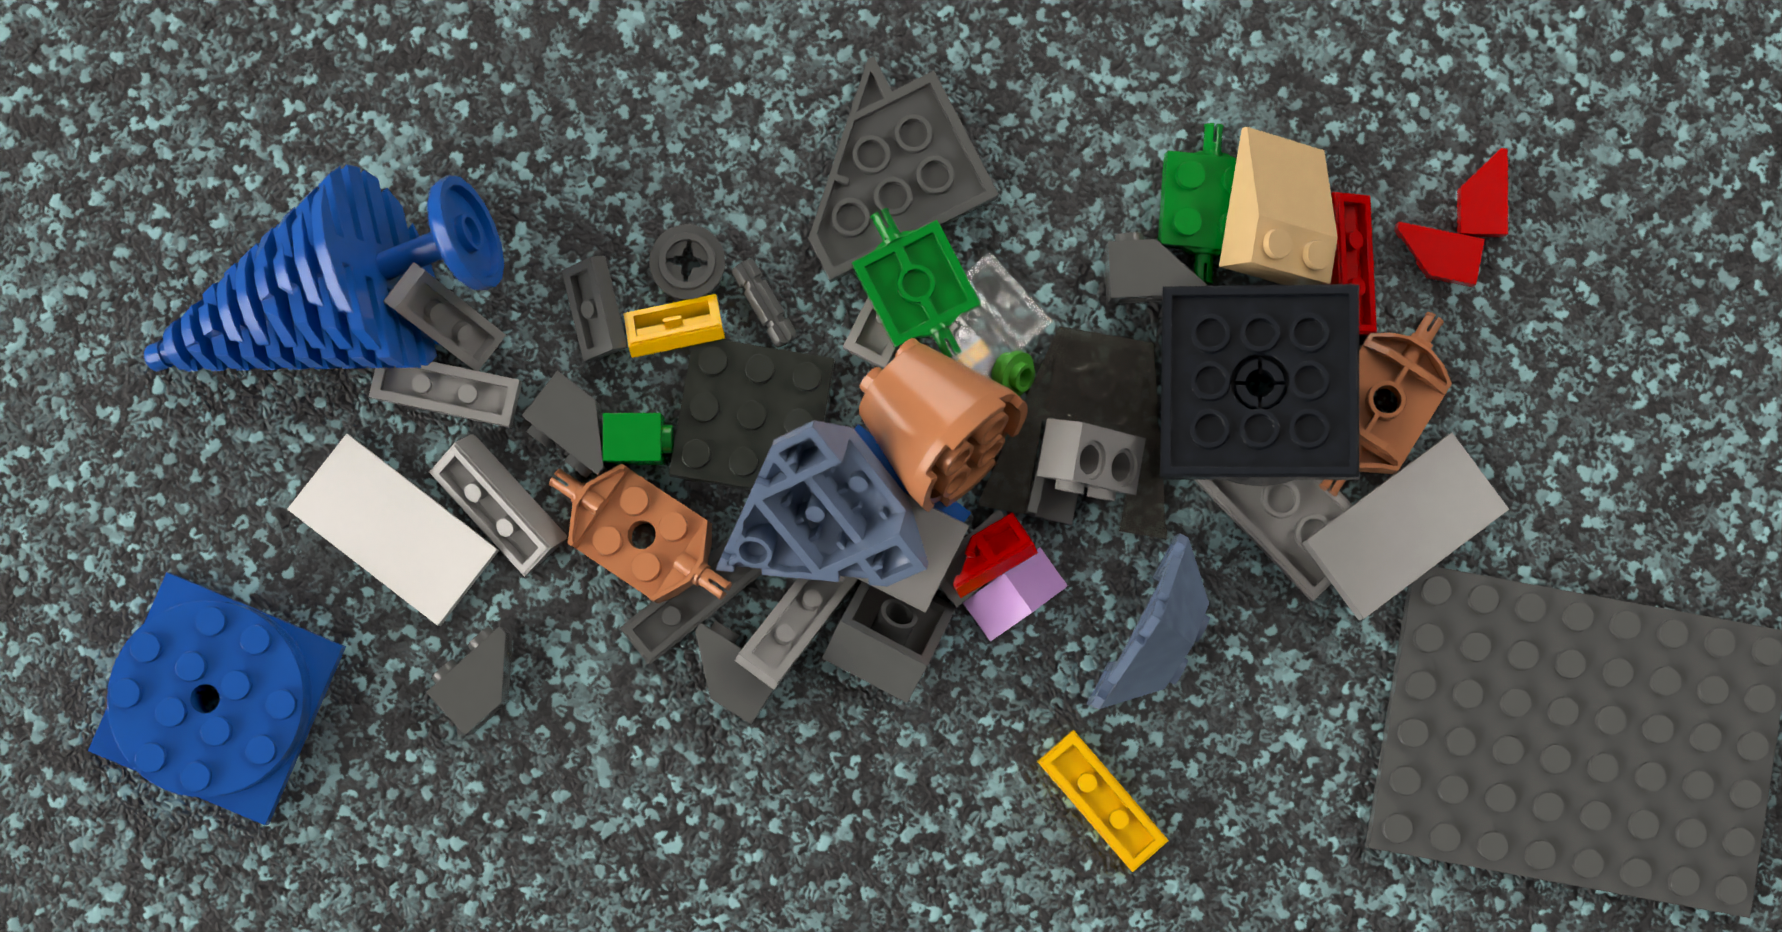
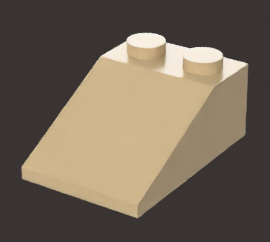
(1280, 212)

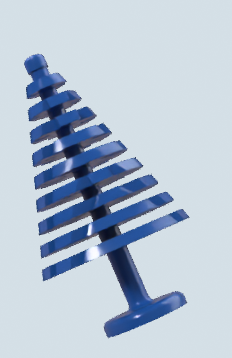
(322, 280)

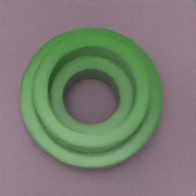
(1014, 371)

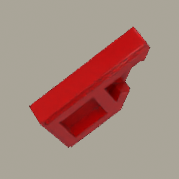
(1484, 199)
(1442, 253)
(993, 553)

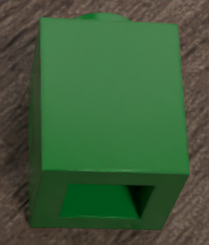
(636, 438)

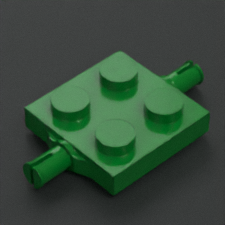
(1197, 200)
(916, 284)

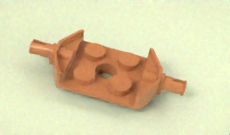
(1417, 380)
(603, 525)

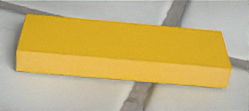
(1102, 801)

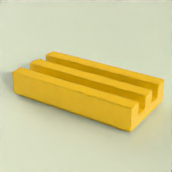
(669, 329)

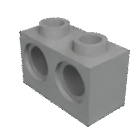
(1090, 457)

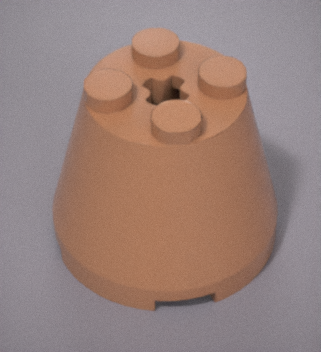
(938, 421)

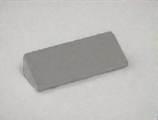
(498, 504)

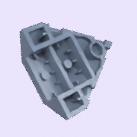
(826, 513)
(1163, 633)

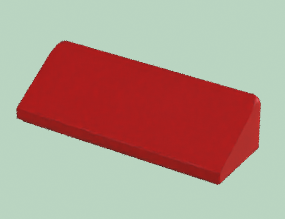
(1354, 253)

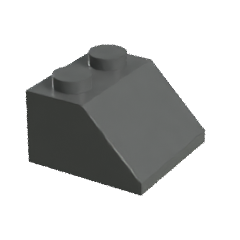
(887, 639)

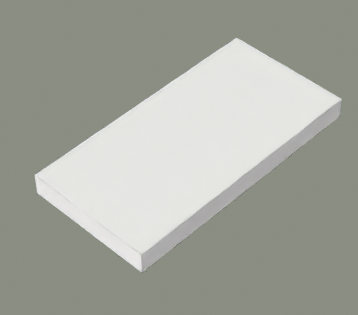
(393, 529)

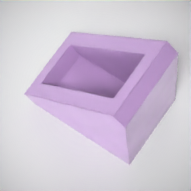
(1015, 595)

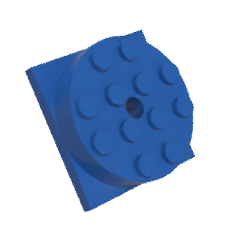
(268, 690)

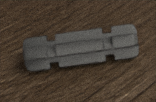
(764, 303)

